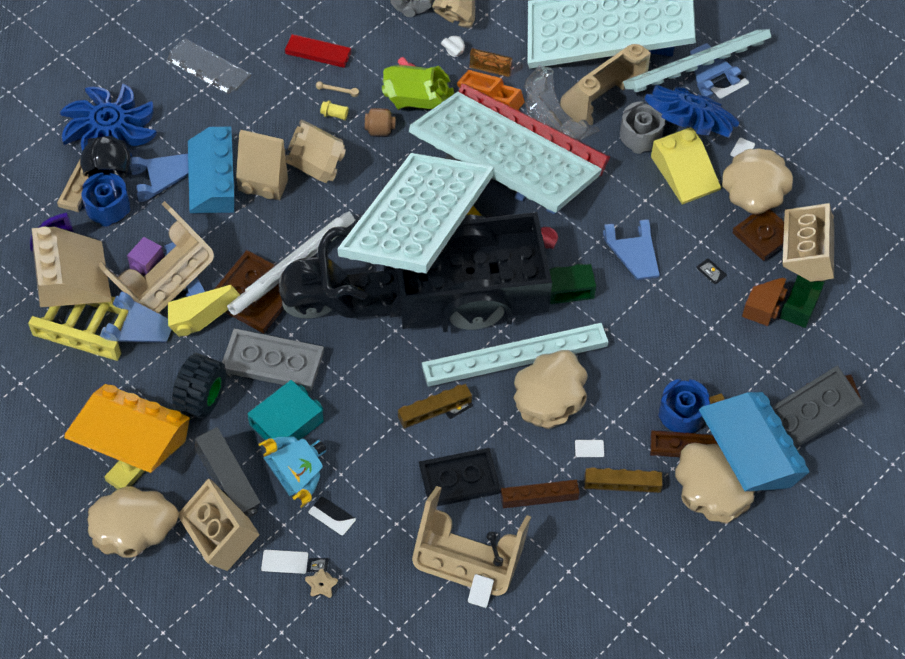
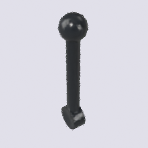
(498, 561)

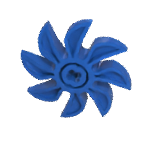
(692, 110)
(108, 118)

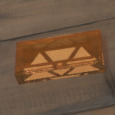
(490, 62)

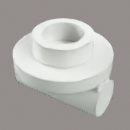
(454, 45)

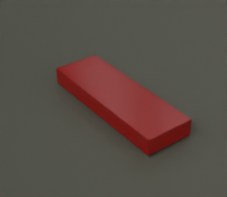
(318, 50)

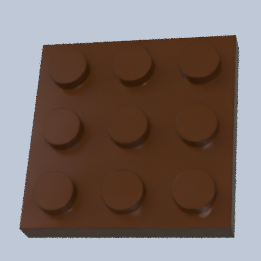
(243, 274)

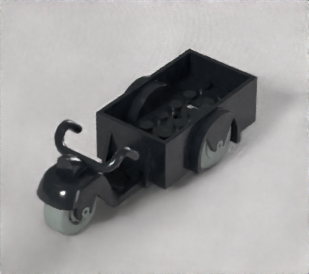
(457, 282)

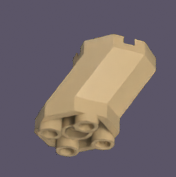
(456, 10)
(315, 152)

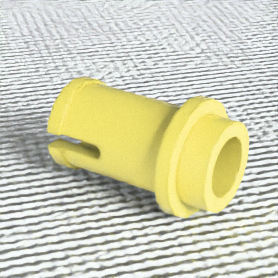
(334, 110)

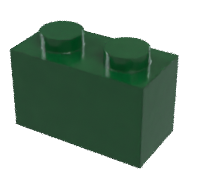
(572, 283)

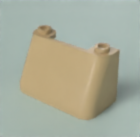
(622, 66)

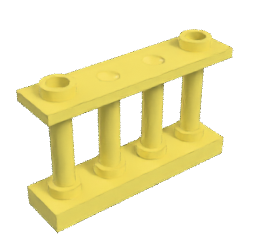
(82, 340)

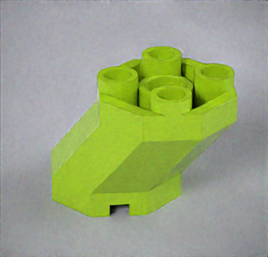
(416, 86)

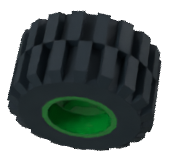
(199, 385)

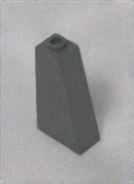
(226, 471)

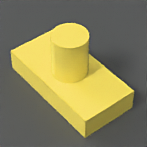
(123, 475)

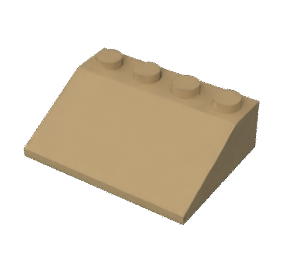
(68, 268)

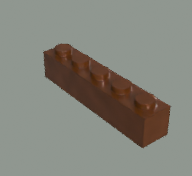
(539, 494)

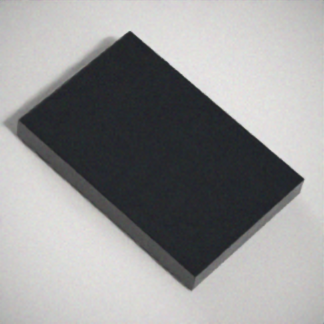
(460, 476)

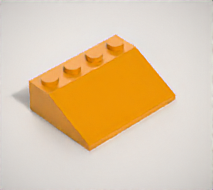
(129, 428)

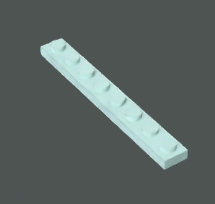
(691, 62)
(512, 354)

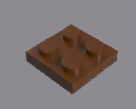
(761, 233)

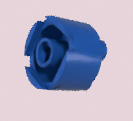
(105, 198)
(681, 406)

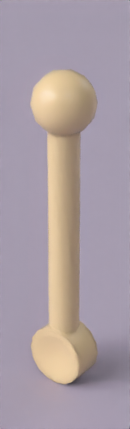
(354, 91)

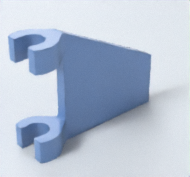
(706, 73)
(162, 173)
(636, 252)
(140, 323)

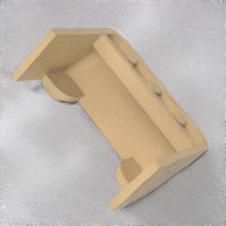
(172, 273)
(460, 558)

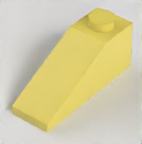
(199, 310)

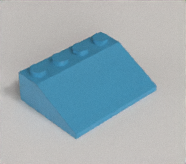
(755, 442)

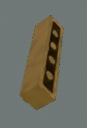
(434, 405)
(623, 480)

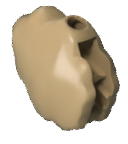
(757, 180)
(551, 389)
(711, 484)
(130, 521)

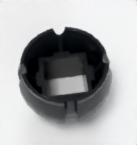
(106, 156)

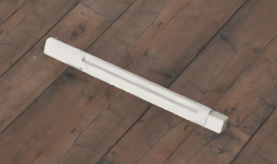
(271, 278)

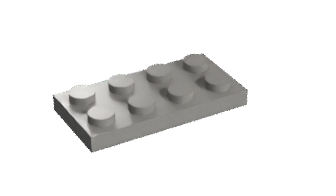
(272, 359)

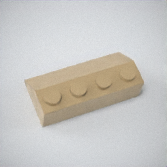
(809, 242)

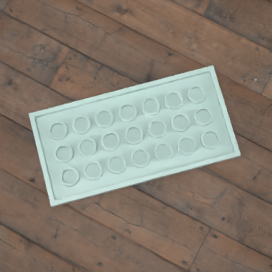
(602, 28)
(518, 155)
(416, 213)

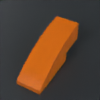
(493, 87)

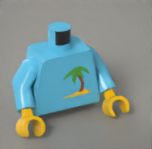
(295, 465)

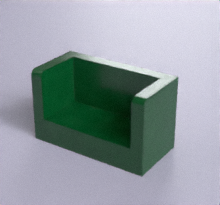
(802, 301)

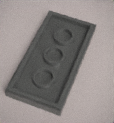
(817, 406)

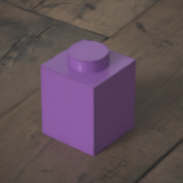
(145, 256)

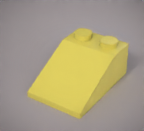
(685, 165)

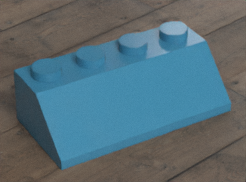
(211, 171)

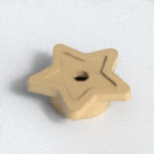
(321, 577)

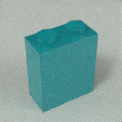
(286, 413)

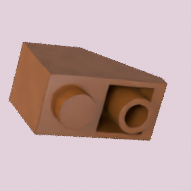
(763, 301)

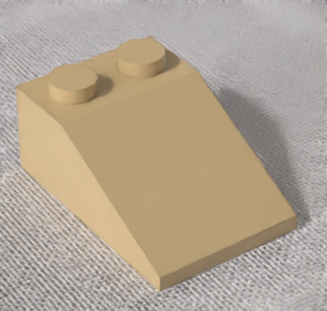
(261, 165)
(217, 526)

